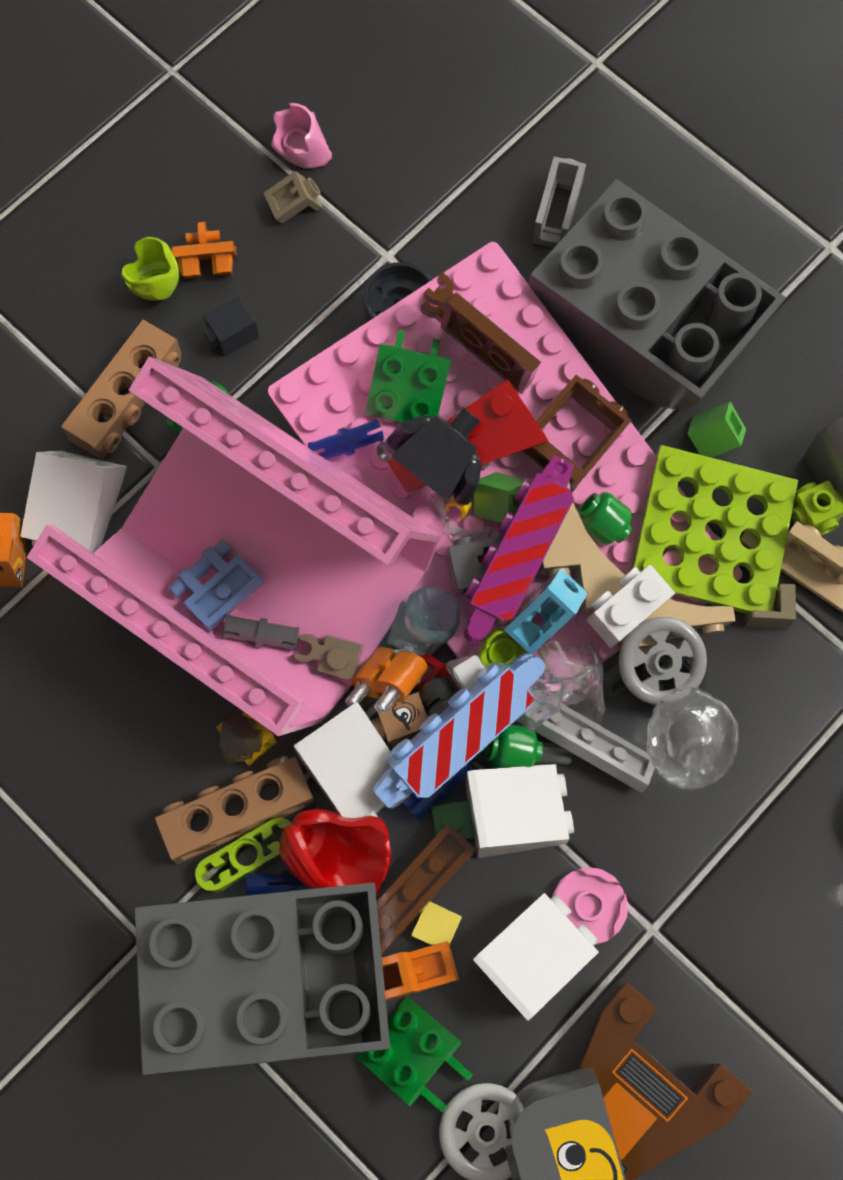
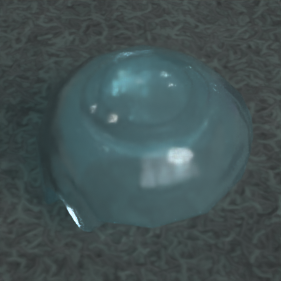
(432, 615)

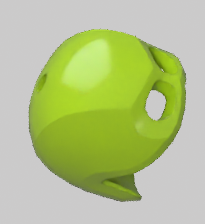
(154, 272)

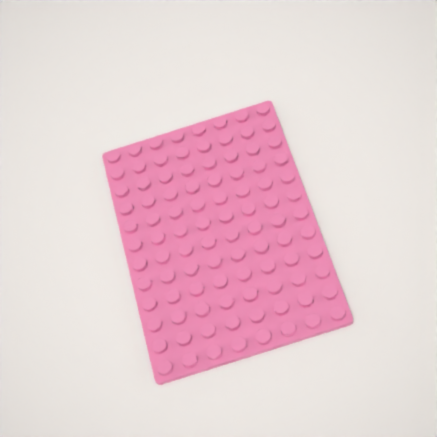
(334, 394)

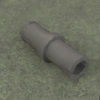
(261, 632)

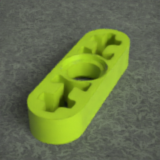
(216, 860)

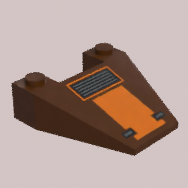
(646, 1104)

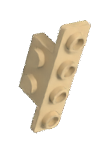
(811, 562)

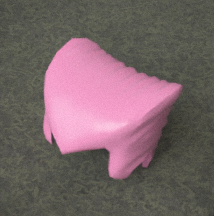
(300, 137)

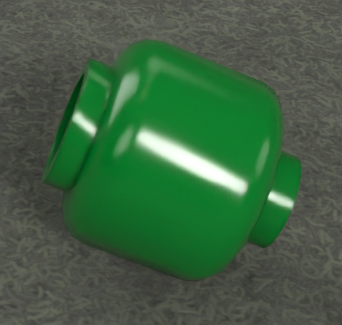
(605, 518)
(514, 748)

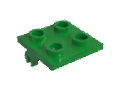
(407, 382)
(415, 1054)

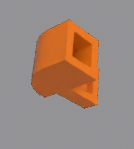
(418, 970)

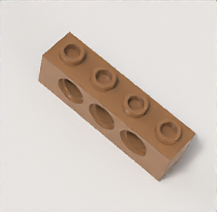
(103, 398)
(176, 818)

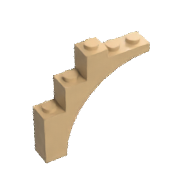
(577, 552)

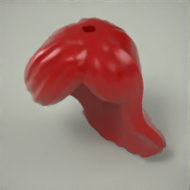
(336, 850)

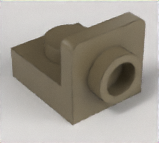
(292, 196)

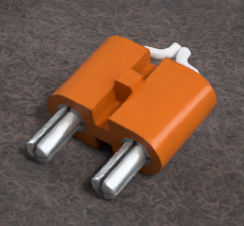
(388, 677)

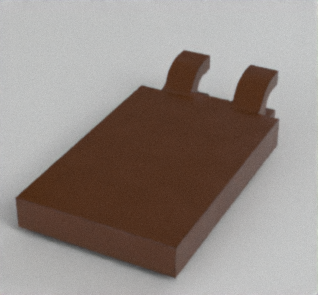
(480, 335)

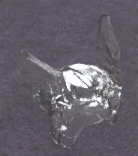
(568, 679)

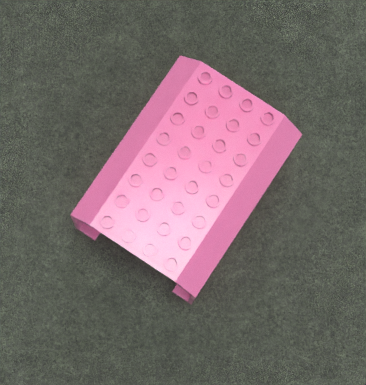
(317, 537)

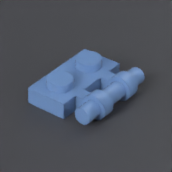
(222, 592)

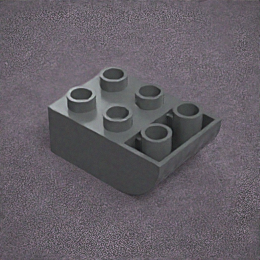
(651, 299)
(260, 979)

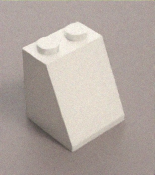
(72, 495)
(346, 762)
(517, 809)
(537, 954)

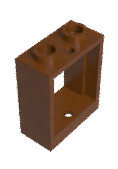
(607, 412)

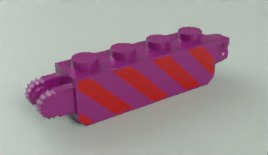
(521, 550)

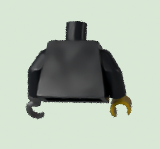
(439, 455)

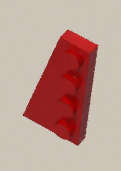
(503, 431)

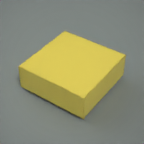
(436, 925)

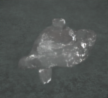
(691, 738)

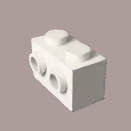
(624, 611)

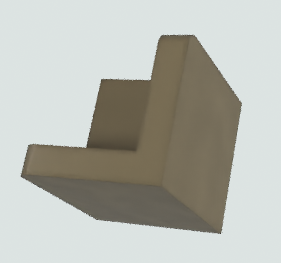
(783, 611)

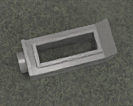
(565, 175)

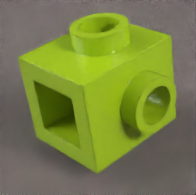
(818, 507)

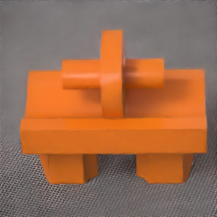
(189, 256)

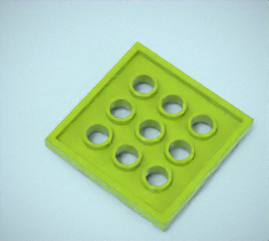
(740, 483)

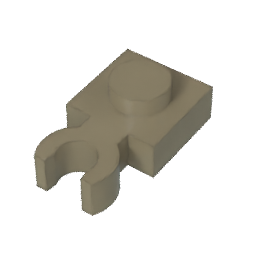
(335, 656)

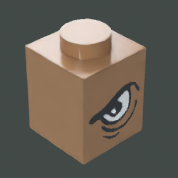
(401, 720)

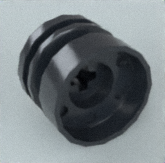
(391, 285)

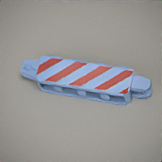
(460, 730)

